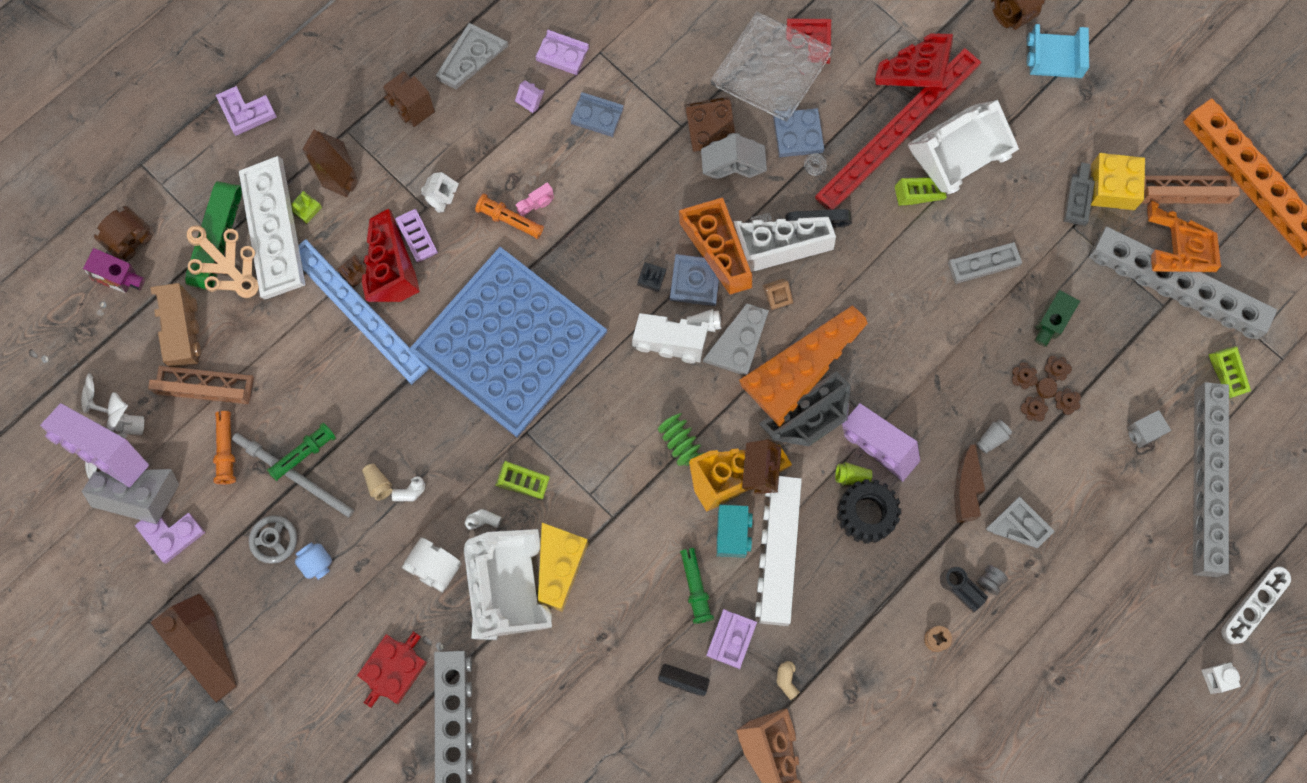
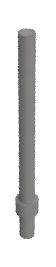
(255, 450)

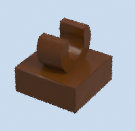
(353, 270)

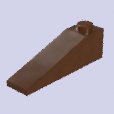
(331, 163)

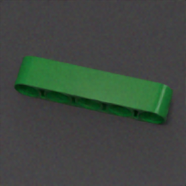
(217, 219)

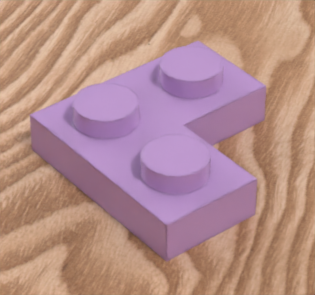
(244, 116)
(172, 540)

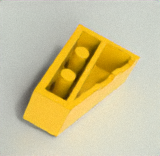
(559, 564)

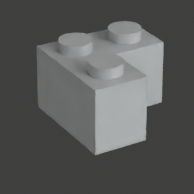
(733, 155)

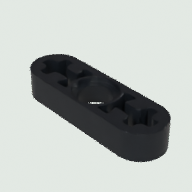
(837, 217)

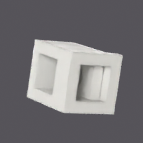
(1225, 676)

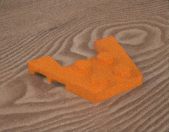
(1193, 244)

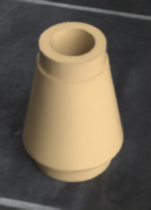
(377, 483)

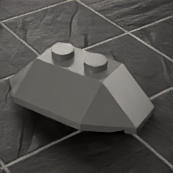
(815, 415)

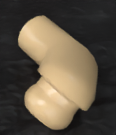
(784, 679)

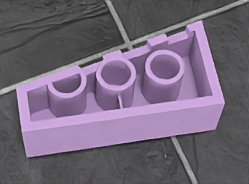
(94, 444)

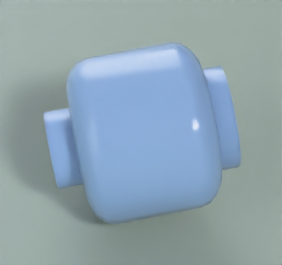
(313, 561)

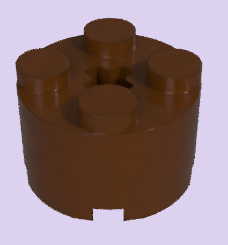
(1016, 12)
(123, 233)

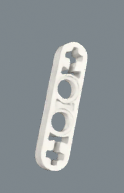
(1260, 609)

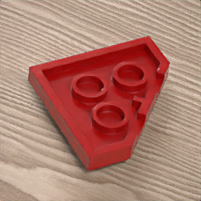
(919, 64)

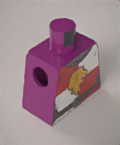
(112, 272)

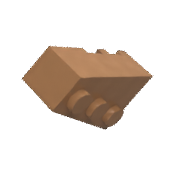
(178, 325)

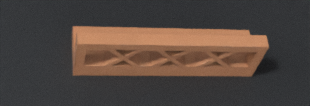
(1190, 194)
(202, 390)

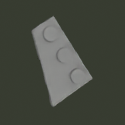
(739, 342)

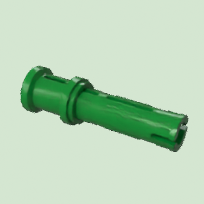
(309, 442)
(698, 597)

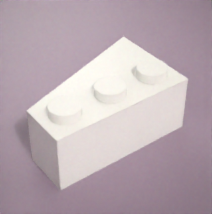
(670, 338)

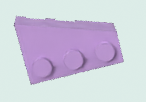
(882, 441)

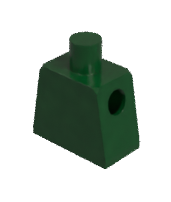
(1059, 311)

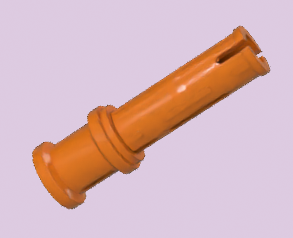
(500, 209)
(223, 458)

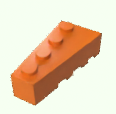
(717, 241)

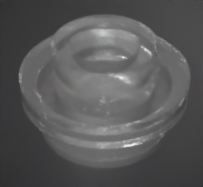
(815, 158)

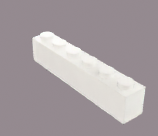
(779, 554)

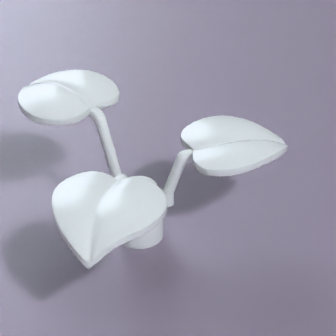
(116, 419)

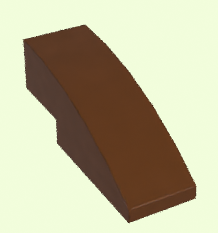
(968, 486)

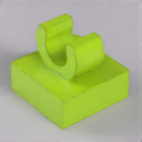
(305, 207)

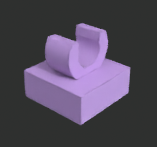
(529, 96)

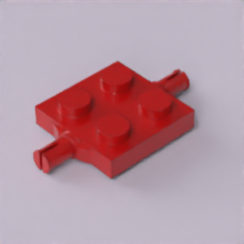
(392, 669)

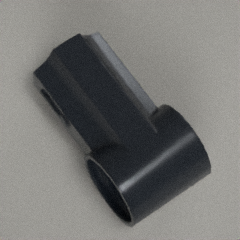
(965, 589)

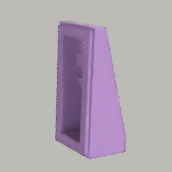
(413, 217)

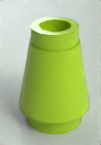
(849, 474)

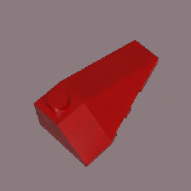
(388, 265)

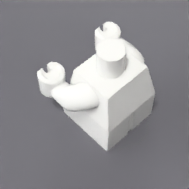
(439, 190)

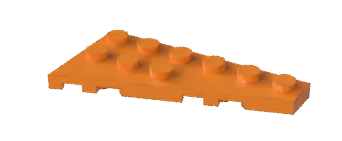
(798, 368)

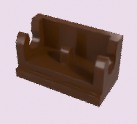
(761, 467)

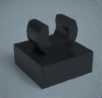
(651, 277)

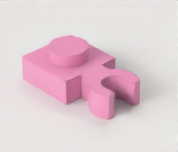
(539, 198)

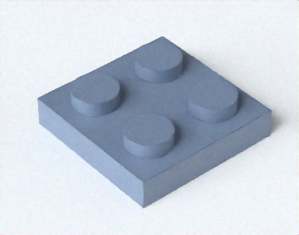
(799, 134)
(693, 281)

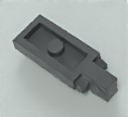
(1079, 196)

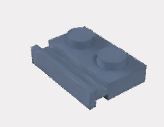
(597, 114)

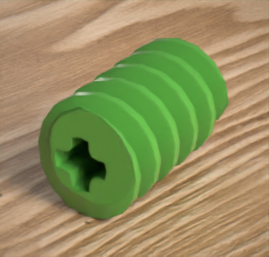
(679, 439)

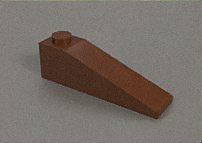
(195, 639)

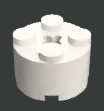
(431, 564)

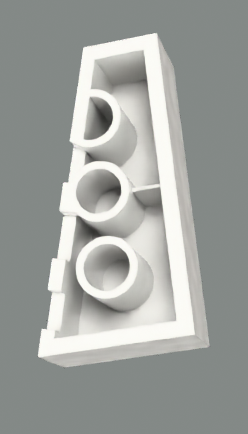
(783, 241)

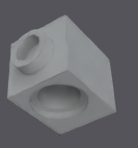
(1148, 429)

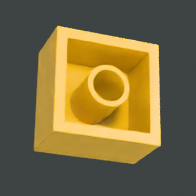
(1118, 181)

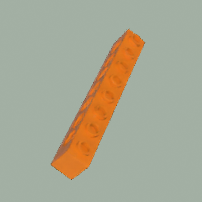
(1244, 173)

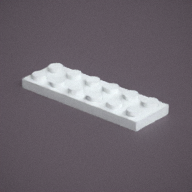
(271, 228)

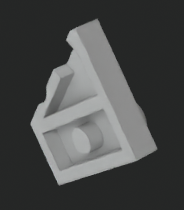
(1021, 525)

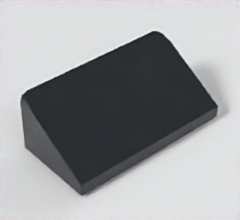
(684, 680)

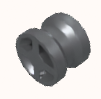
(992, 579)

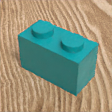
(733, 531)

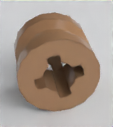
(933, 640)

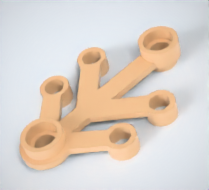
(224, 265)

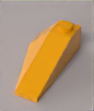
(719, 476)

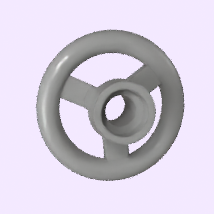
(263, 539)

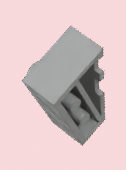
(143, 500)

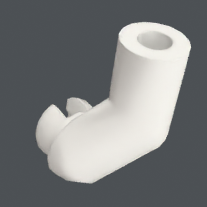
(412, 492)
(481, 518)

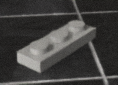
(984, 263)

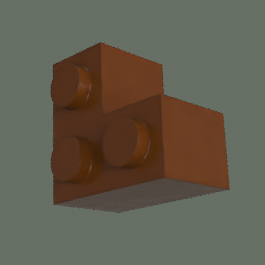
(409, 98)

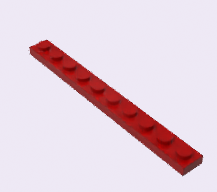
(896, 132)

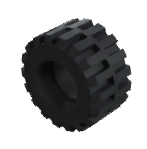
(882, 497)

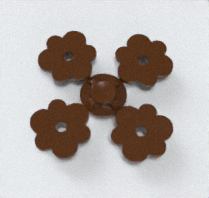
(1046, 388)

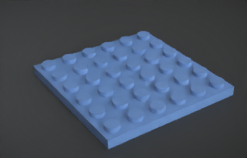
(508, 341)

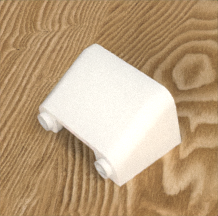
(964, 145)
(504, 583)

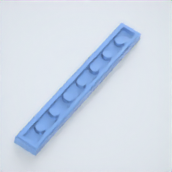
(360, 313)

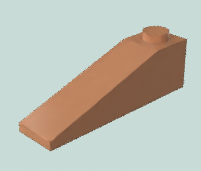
(770, 747)

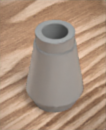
(994, 436)

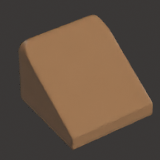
(778, 293)

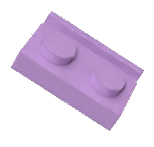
(562, 52)
(731, 639)

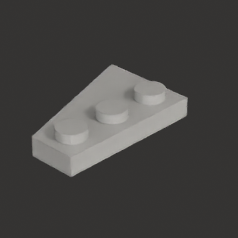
(469, 55)

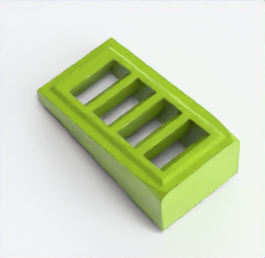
(906, 194)
(1223, 374)
(515, 469)

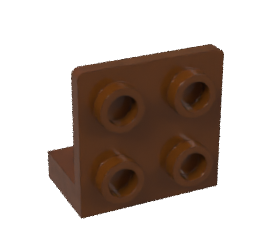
(709, 121)

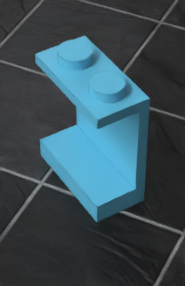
(1058, 53)

